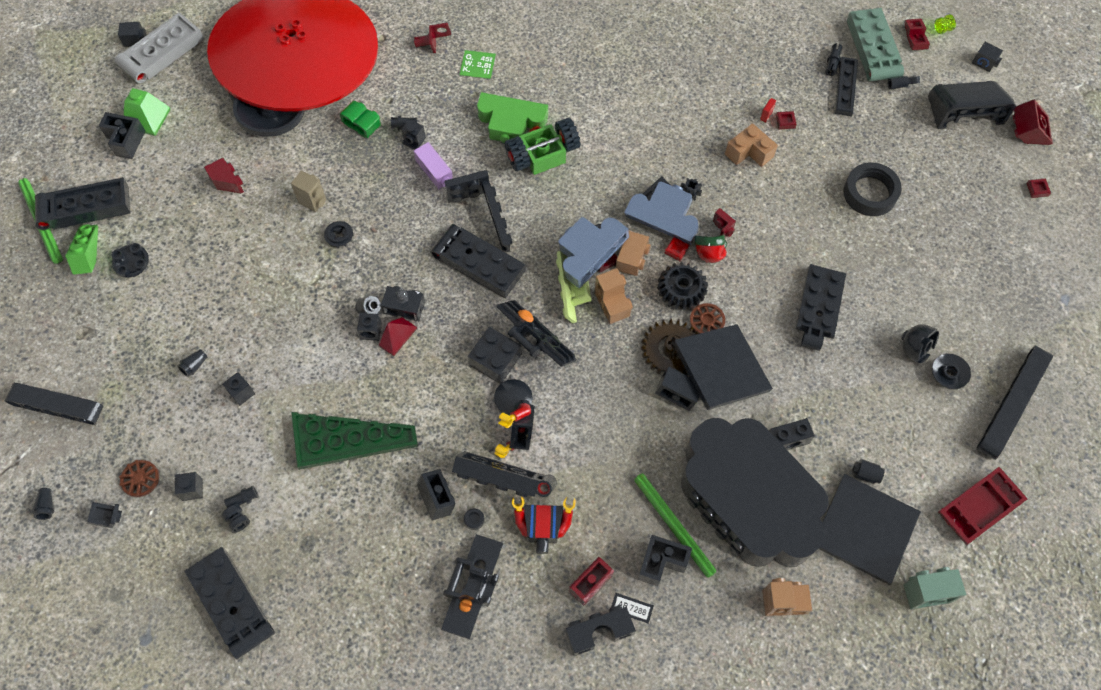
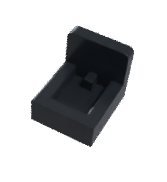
(104, 515)

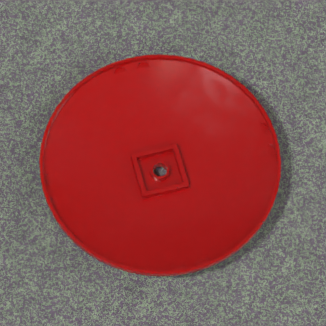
(276, 72)

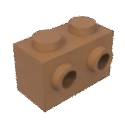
(632, 253)

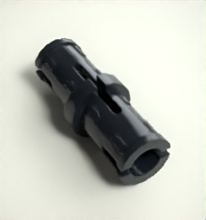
(833, 59)

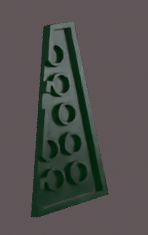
(339, 439)

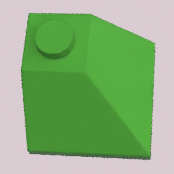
(147, 109)

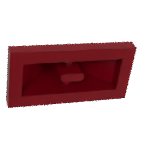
(396, 335)

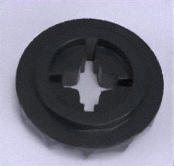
(338, 227)

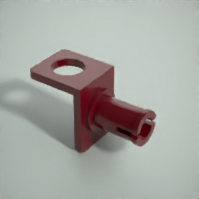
(430, 39)

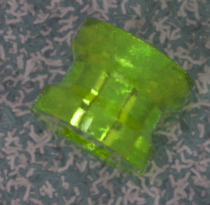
(945, 24)

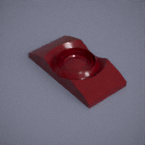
(982, 505)

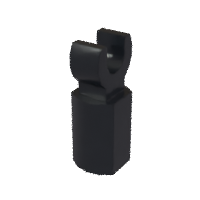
(902, 81)

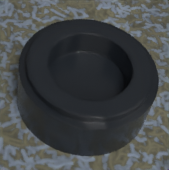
(474, 519)

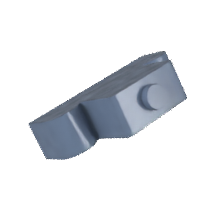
(665, 212)
(590, 247)

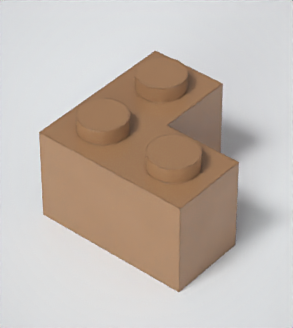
(751, 143)
(611, 296)
(786, 598)

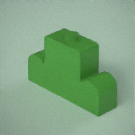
(510, 116)

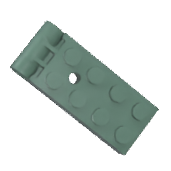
(875, 44)

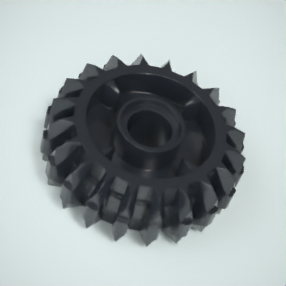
(682, 275)

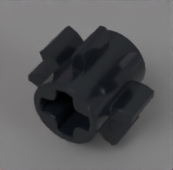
(692, 187)

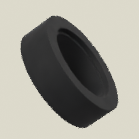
(879, 172)

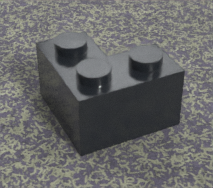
(124, 133)
(663, 554)

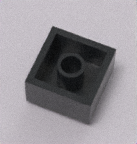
(494, 355)

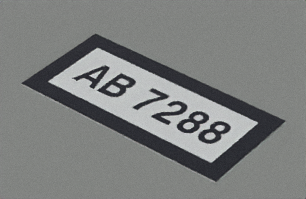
(637, 609)

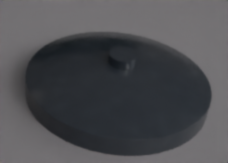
(264, 121)

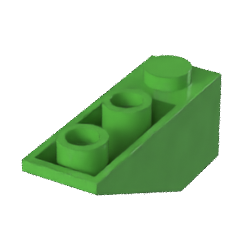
(83, 250)

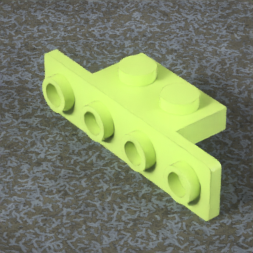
(570, 293)

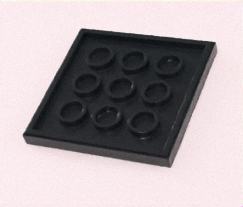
(722, 366)
(868, 529)

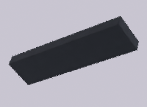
(846, 86)

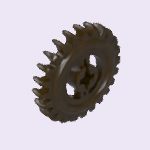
(651, 351)

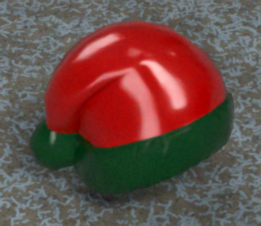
(711, 248)

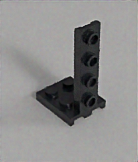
(472, 186)

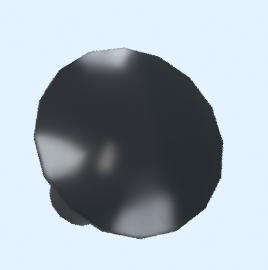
(130, 260)
(511, 392)

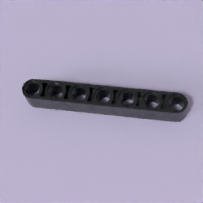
(1014, 402)

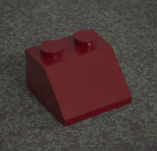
(1032, 124)

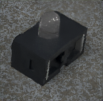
(403, 303)

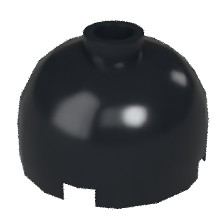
(919, 341)

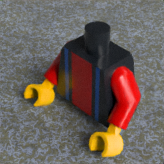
(522, 427)
(543, 522)

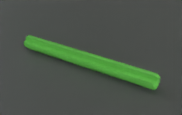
(46, 235)
(675, 525)

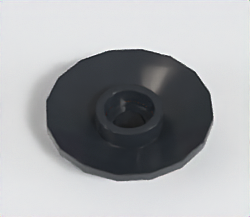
(956, 366)

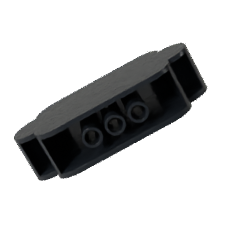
(754, 493)

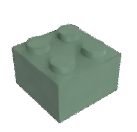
(934, 588)

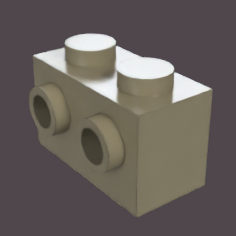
(308, 191)

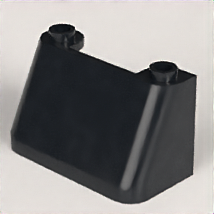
(972, 99)

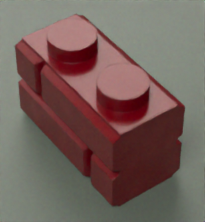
(591, 581)

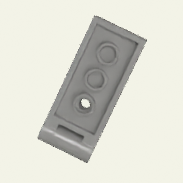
(159, 48)

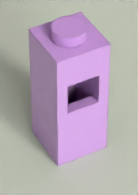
(432, 165)

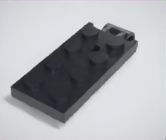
(822, 295)

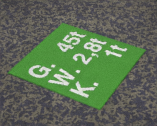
(477, 64)

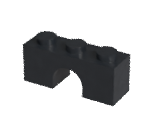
(617, 622)

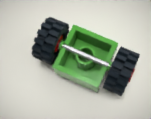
(543, 147)

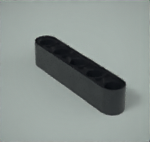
(54, 403)

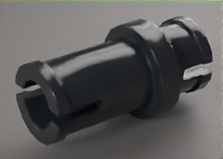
(399, 122)
(244, 496)

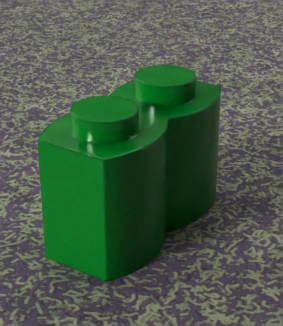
(360, 119)

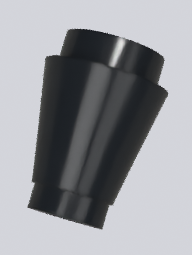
(191, 363)
(43, 505)

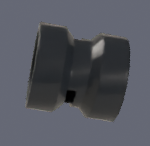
(235, 518)

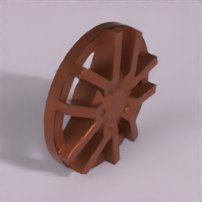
(707, 318)
(139, 478)

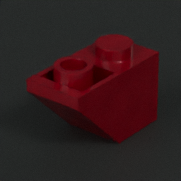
(223, 176)

